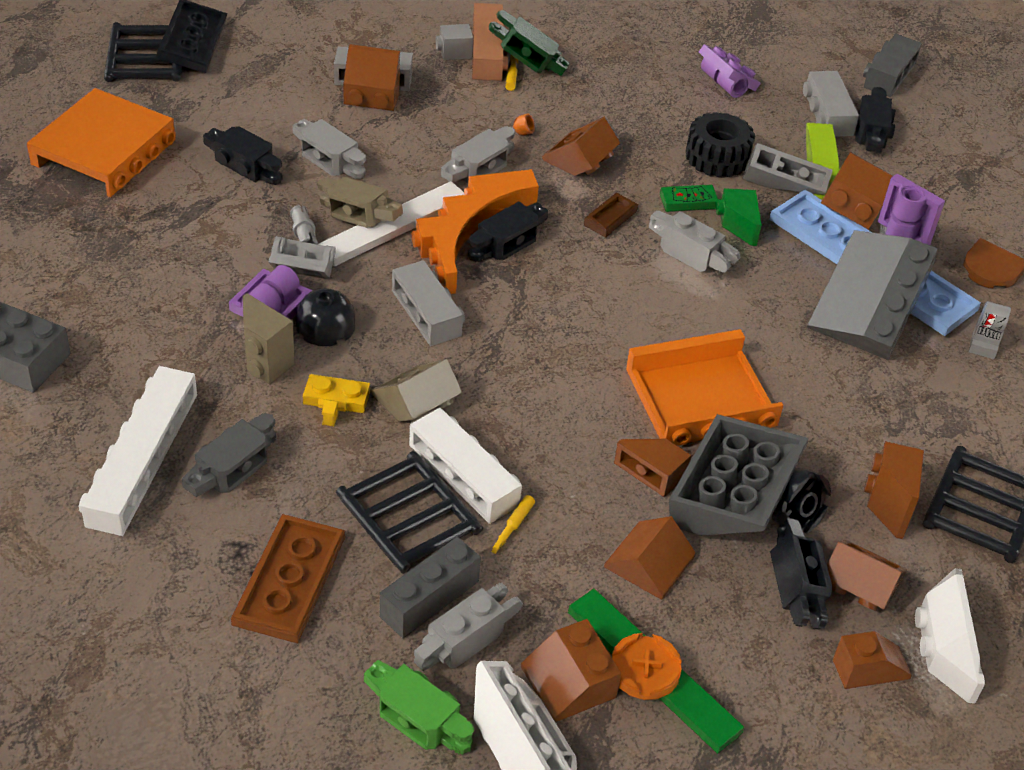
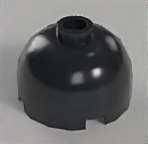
(325, 317)
(803, 499)

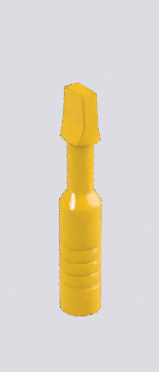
(512, 74)
(514, 521)

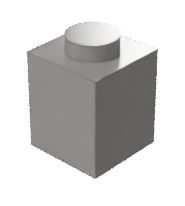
(455, 41)

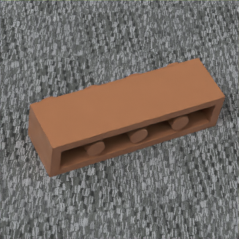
(488, 55)

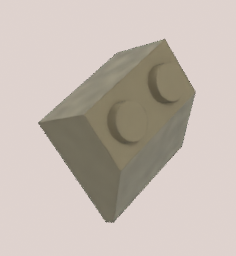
(267, 340)
(418, 390)

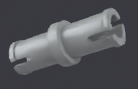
(303, 225)

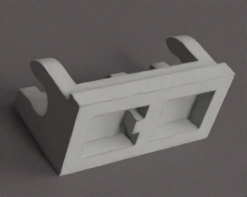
(303, 257)

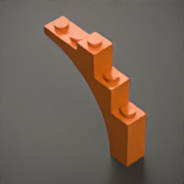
(488, 194)

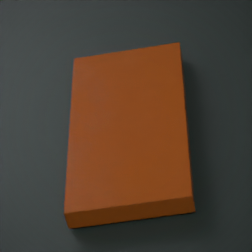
(288, 578)

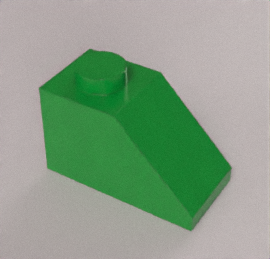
(740, 214)

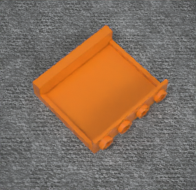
(104, 139)
(695, 380)

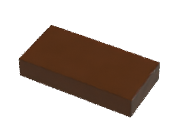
(610, 214)

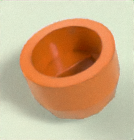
(524, 124)

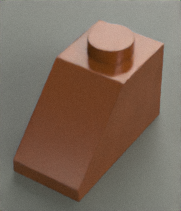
(653, 462)
(869, 660)

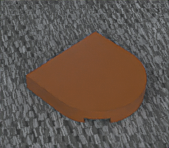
(992, 265)

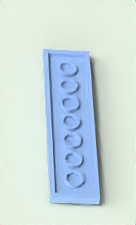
(828, 232)

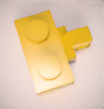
(335, 396)

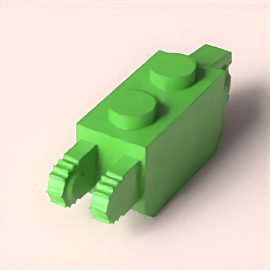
(419, 708)

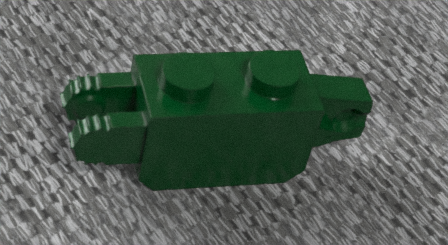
(528, 44)

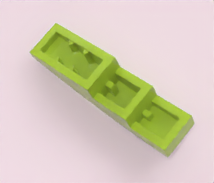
(822, 148)

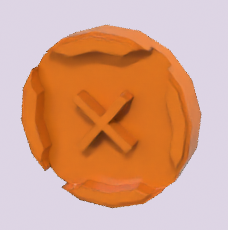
(647, 666)

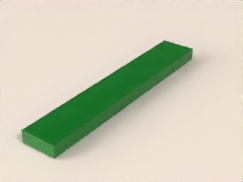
(687, 699)

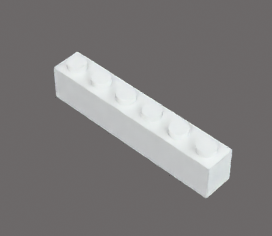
(138, 451)

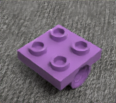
(727, 71)
(910, 210)
(276, 289)

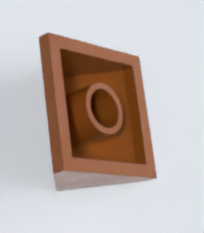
(652, 556)

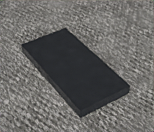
(192, 35)

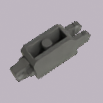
(231, 456)

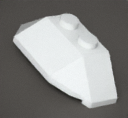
(950, 637)
(517, 722)

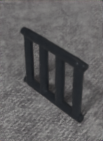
(114, 58)
(942, 497)
(385, 538)

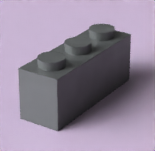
(892, 64)
(429, 587)

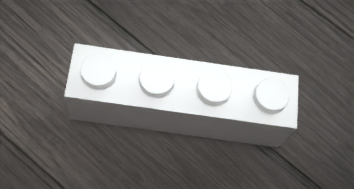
(465, 465)

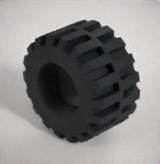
(719, 144)

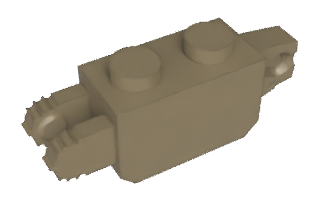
(358, 202)

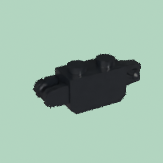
(875, 120)
(245, 154)
(507, 232)
(801, 575)

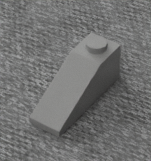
(785, 172)

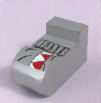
(989, 330)

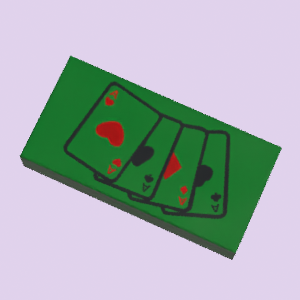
(688, 197)

